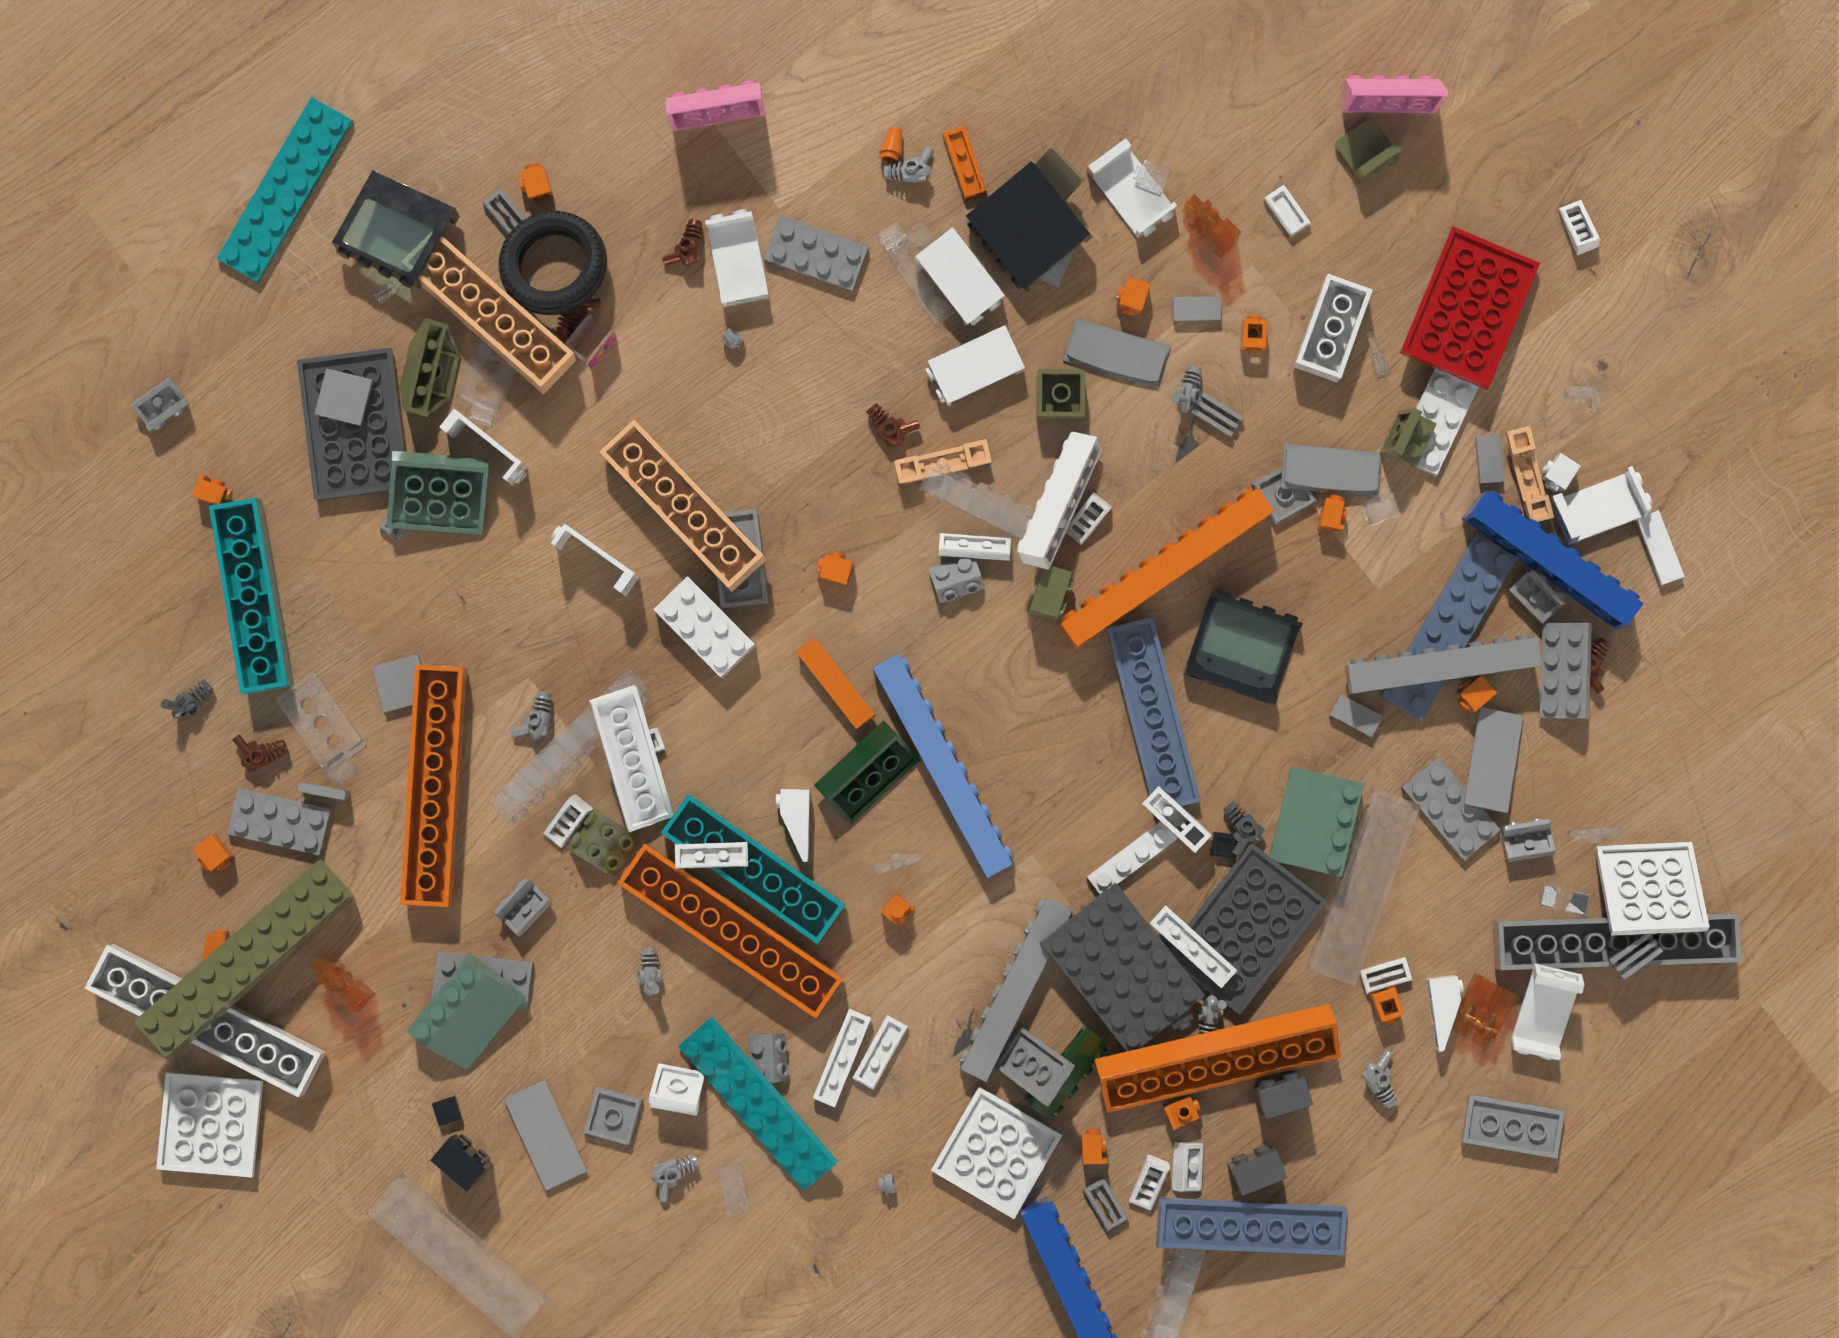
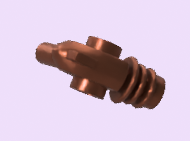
(689, 246)
(567, 322)
(890, 429)
(1597, 654)
(259, 755)

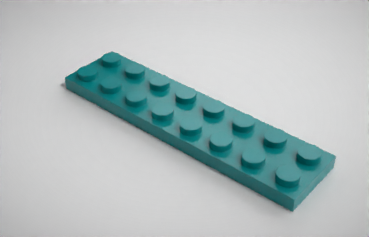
(284, 189)
(758, 1103)

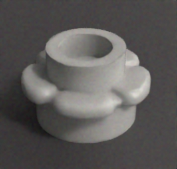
(732, 338)
(887, 1183)

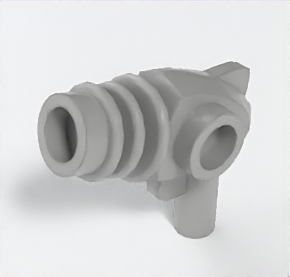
(912, 169)
(1188, 393)
(538, 719)
(649, 975)
(1211, 1014)
(1378, 1080)
(669, 1172)

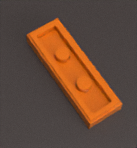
(964, 163)

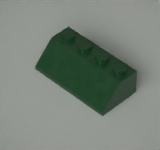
(867, 772)
(1082, 1053)

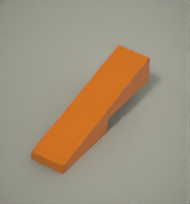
(835, 683)

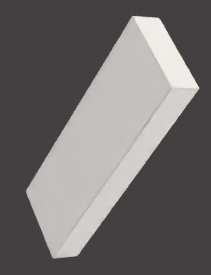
(974, 546)
(1659, 548)
(711, 855)
(880, 1052)

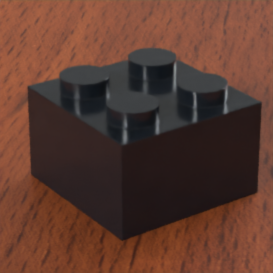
(462, 1161)

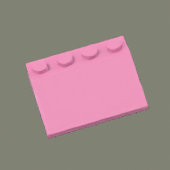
(1392, 95)
(715, 106)

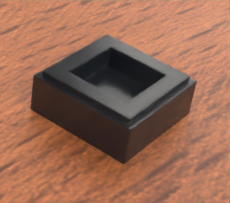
(1222, 845)
(447, 1110)

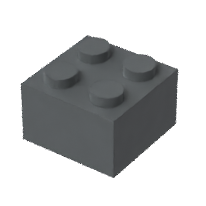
(1282, 1094)
(1256, 1169)

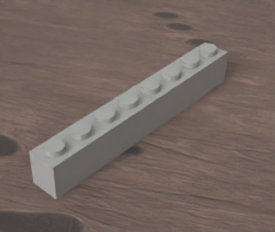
(1443, 665)
(1014, 991)

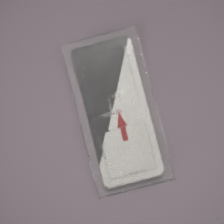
(1565, 900)

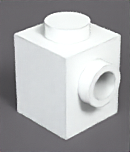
(1559, 473)

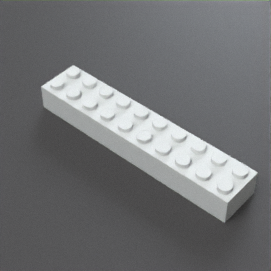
(233, 1036)

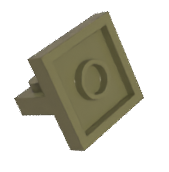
(1408, 436)

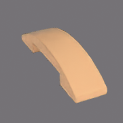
(958, 458)
(1528, 475)

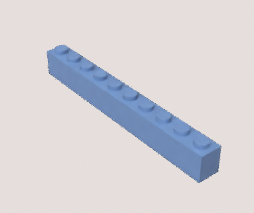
(942, 766)

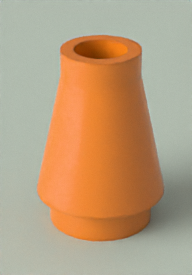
(892, 146)

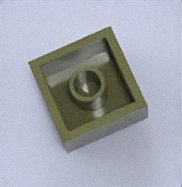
(1060, 394)
(1050, 593)

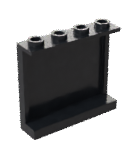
(1027, 226)

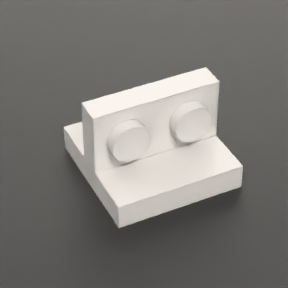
(676, 1089)

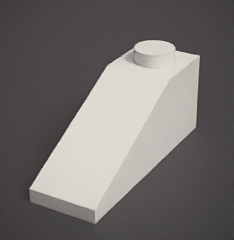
(795, 811)
(1177, 819)
(1443, 1004)

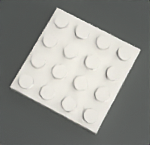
(1651, 888)
(209, 1124)
(996, 1152)

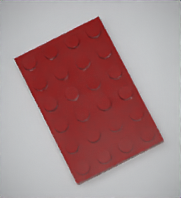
(1469, 308)

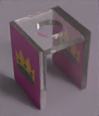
(600, 349)

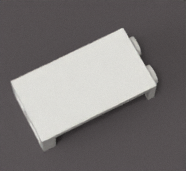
(1138, 208)
(737, 258)
(960, 277)
(974, 365)
(456, 422)
(1601, 506)
(627, 579)
(1545, 1011)

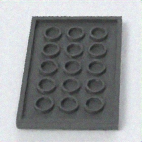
(345, 456)
(1252, 924)
(1122, 968)

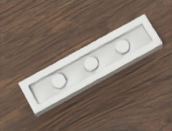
(1132, 857)
(1193, 946)
(842, 1057)

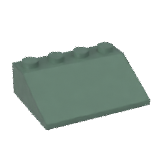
(437, 492)
(1316, 821)
(466, 1012)

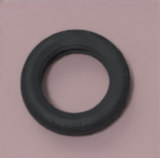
(536, 228)

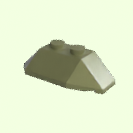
(429, 369)

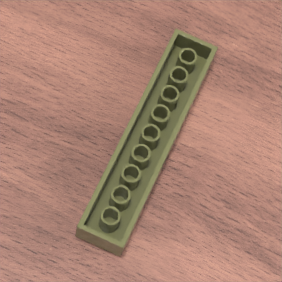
(244, 960)

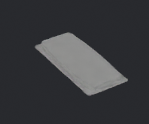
(1116, 353)
(1331, 470)
(1493, 759)
(545, 1135)

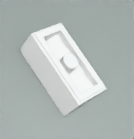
(1187, 1167)

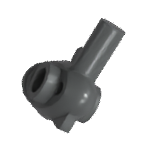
(187, 703)
(1246, 828)

